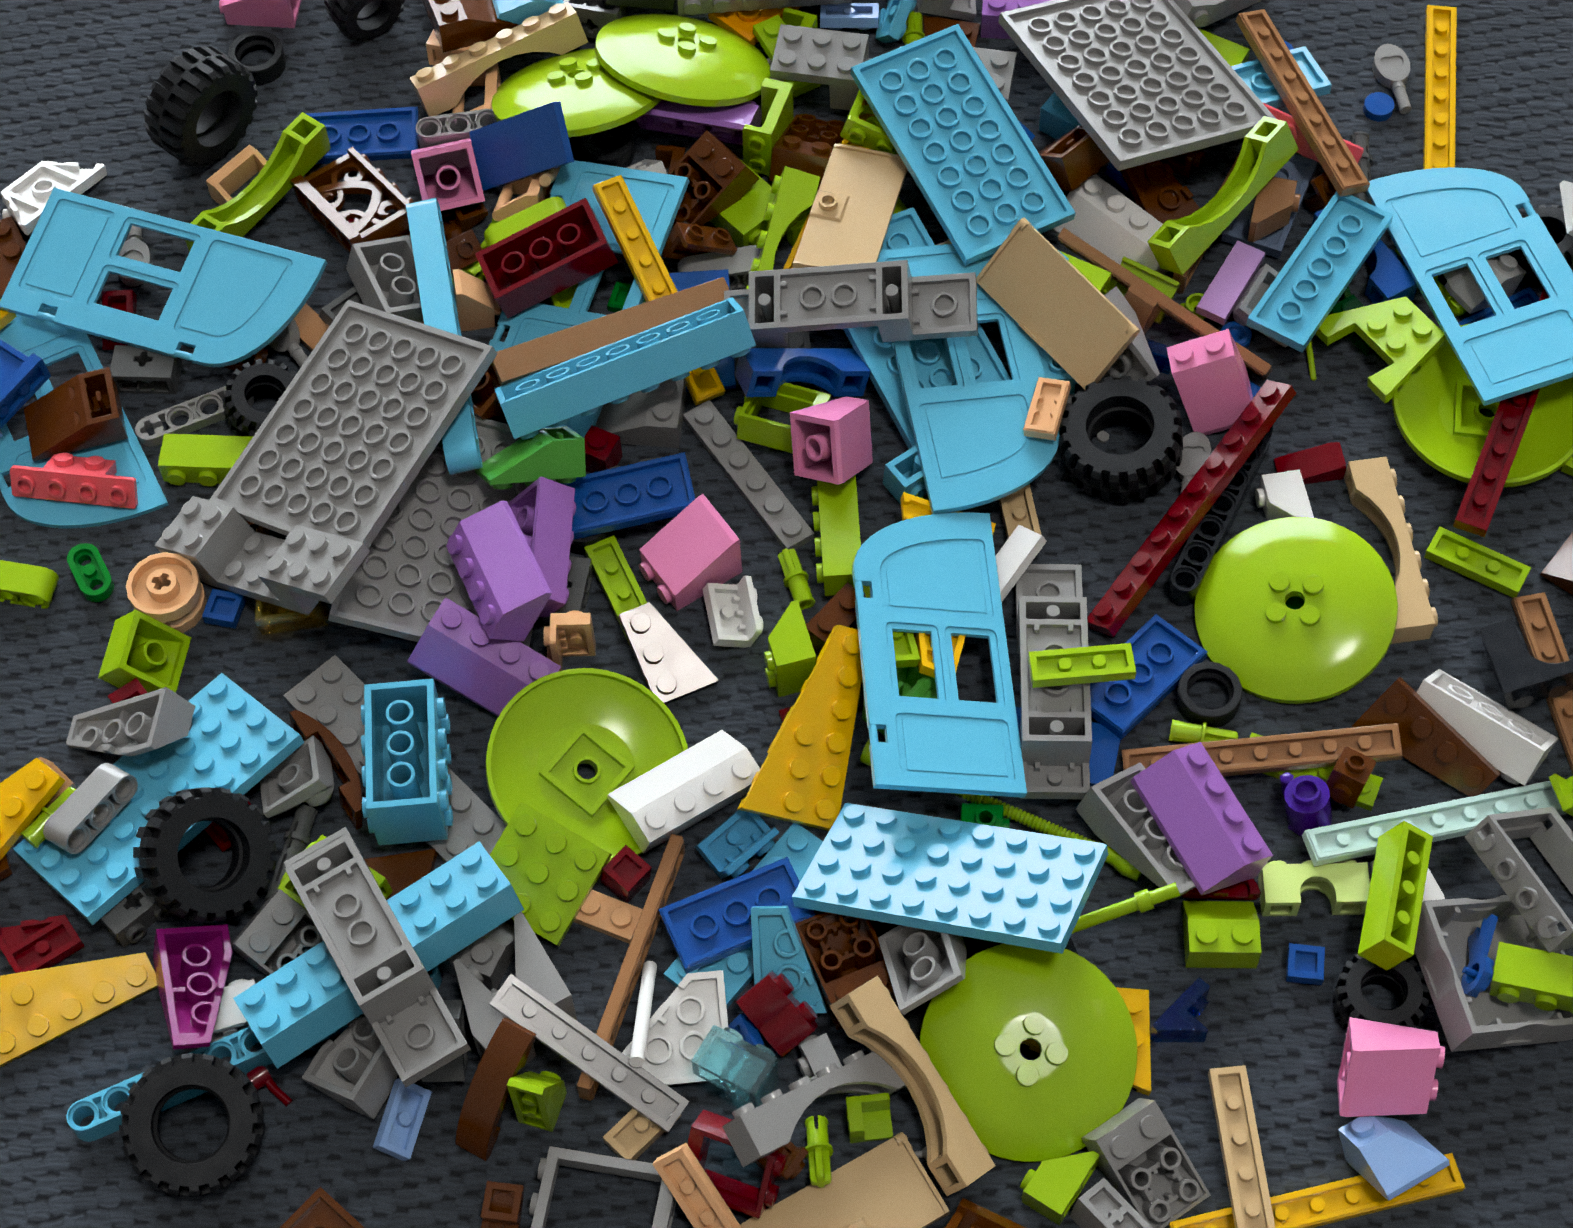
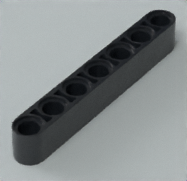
(1215, 524)

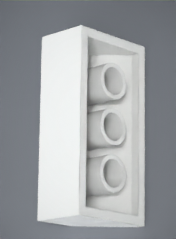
(1112, 223)
(1497, 733)
(684, 789)

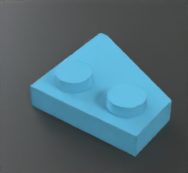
(893, 20)

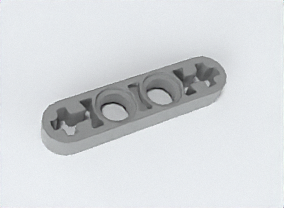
(191, 409)

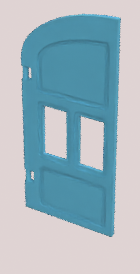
(658, 202)
(1459, 221)
(222, 303)
(53, 345)
(972, 431)
(939, 581)

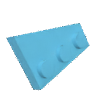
(780, 950)

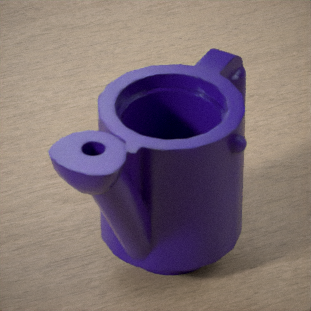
(1306, 802)

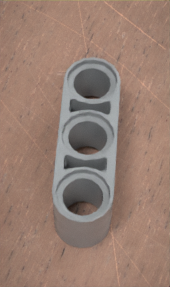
(451, 127)
(737, 264)
(90, 808)

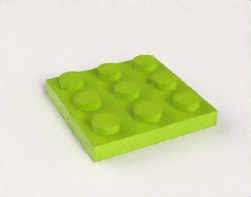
(548, 870)

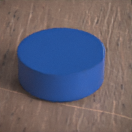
(1378, 106)
(1240, 333)

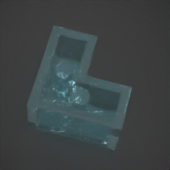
(736, 1066)

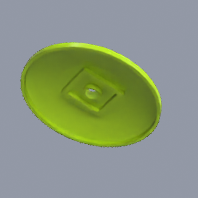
(681, 60)
(587, 93)
(1446, 430)
(1301, 651)
(572, 722)
(1084, 1039)

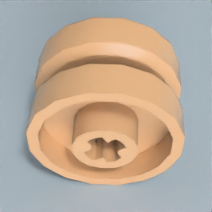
(167, 590)

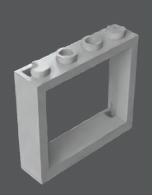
(1494, 846)
(558, 1157)

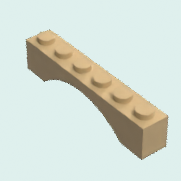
(445, 83)
(1374, 493)
(952, 1145)

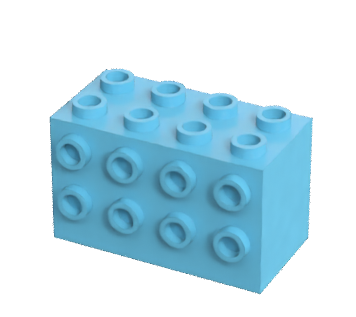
(406, 762)

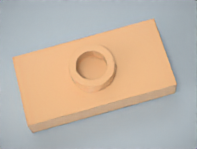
(1047, 408)

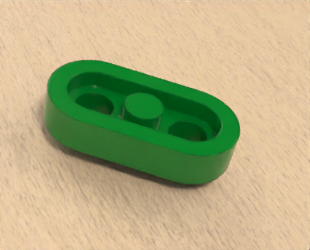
(91, 574)

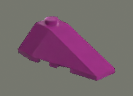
(191, 980)

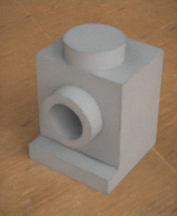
(816, 1054)

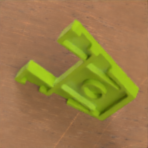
(1395, 332)

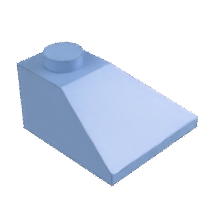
(1389, 1153)

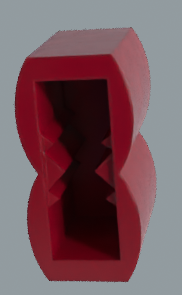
(778, 1012)

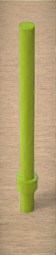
(1143, 901)

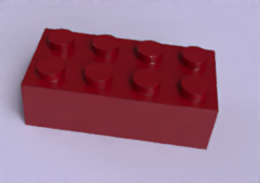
(546, 258)

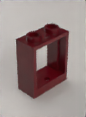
(735, 1193)

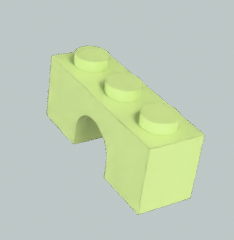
(1342, 882)

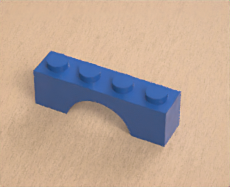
(1388, 276)
(833, 369)

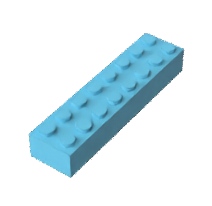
(625, 368)
(439, 917)

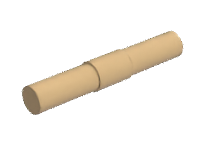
(549, 176)

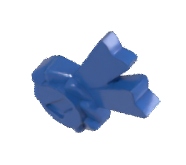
(1479, 970)

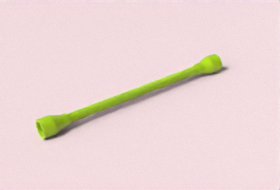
(1113, 858)

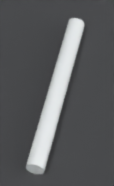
(643, 1014)

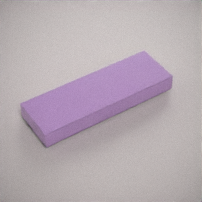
(1230, 282)

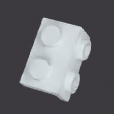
(733, 613)

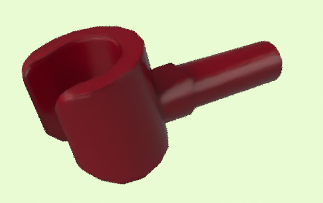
(260, 1077)

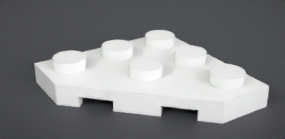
(682, 1026)

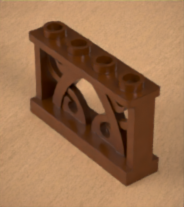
(322, 185)

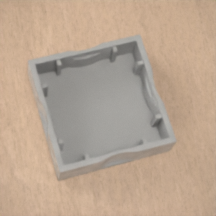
(1483, 1020)

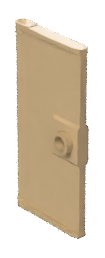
(851, 208)
(1056, 305)
(872, 1191)

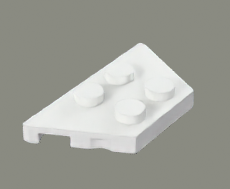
(31, 191)

